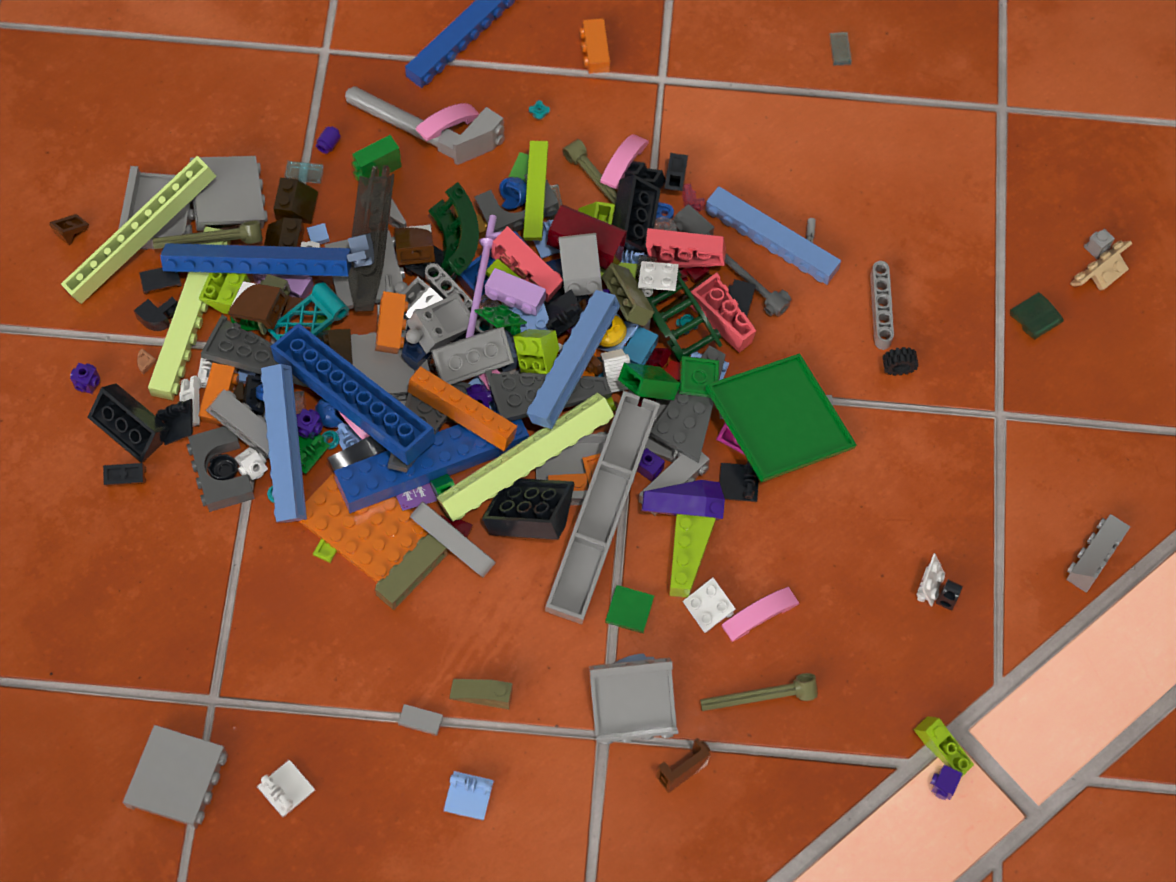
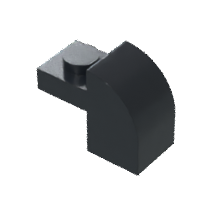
(676, 172)
(156, 318)

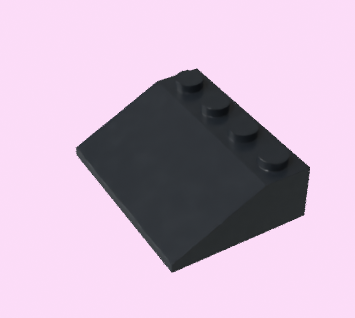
(530, 509)

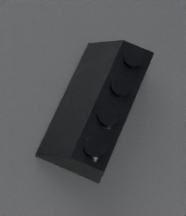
(636, 211)
(128, 422)

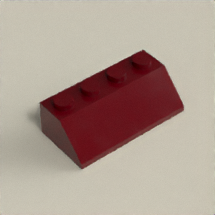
(573, 222)

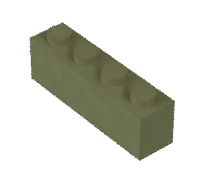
(630, 297)
(411, 571)

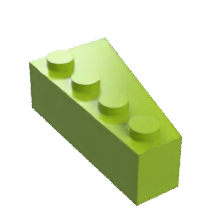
(690, 544)

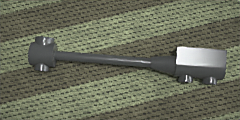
(690, 221)

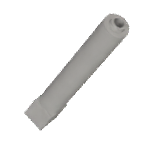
(399, 118)

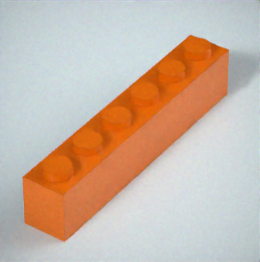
(462, 408)

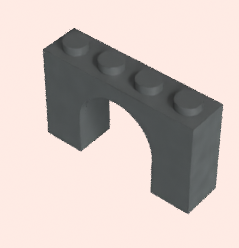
(489, 206)
(217, 493)

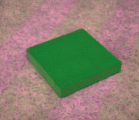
(696, 374)
(629, 609)

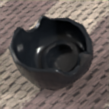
(223, 467)

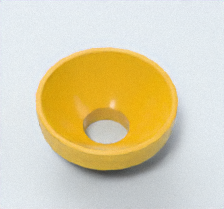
(615, 334)

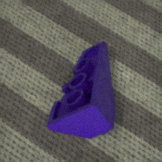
(691, 498)

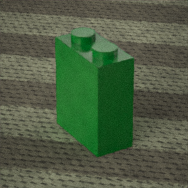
(380, 153)
(649, 381)

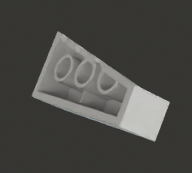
(1098, 552)

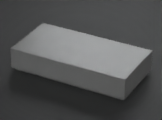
(420, 719)

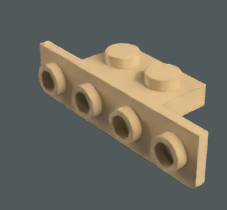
(1106, 269)

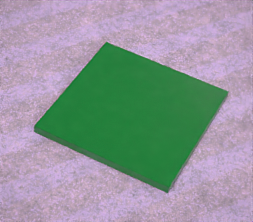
(780, 417)

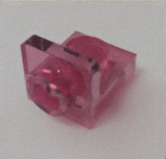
(689, 197)

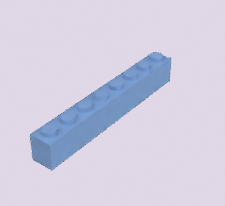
(772, 235)
(573, 359)
(283, 443)

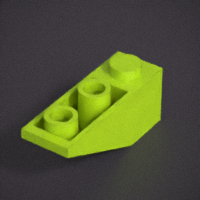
(943, 744)

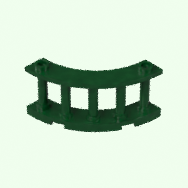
(458, 245)
(661, 318)

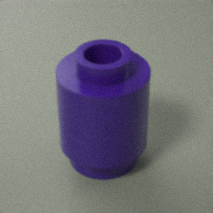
(328, 139)

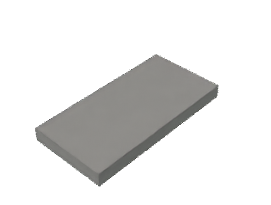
(472, 356)

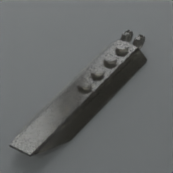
(371, 217)

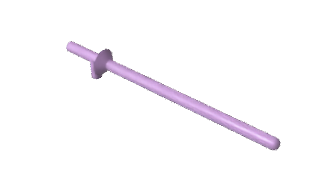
(486, 243)

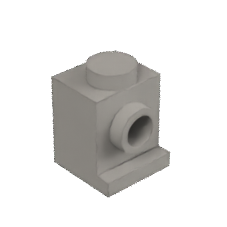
(1099, 243)

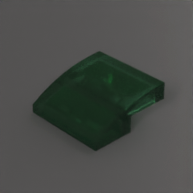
(1036, 315)

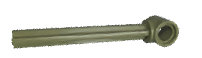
(577, 153)
(248, 232)
(803, 687)

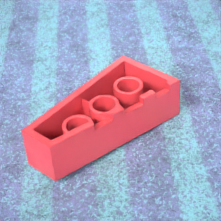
(686, 248)
(525, 262)
(724, 313)

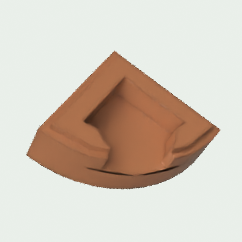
(145, 361)

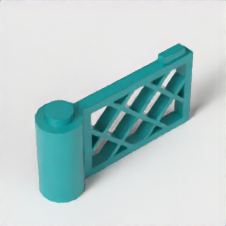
(324, 300)

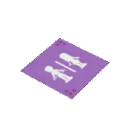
(414, 497)

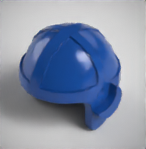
(514, 192)
(329, 415)

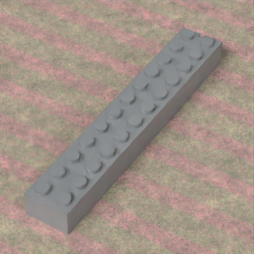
(602, 508)

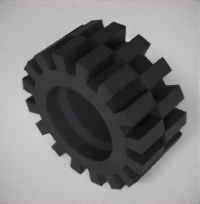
(900, 361)

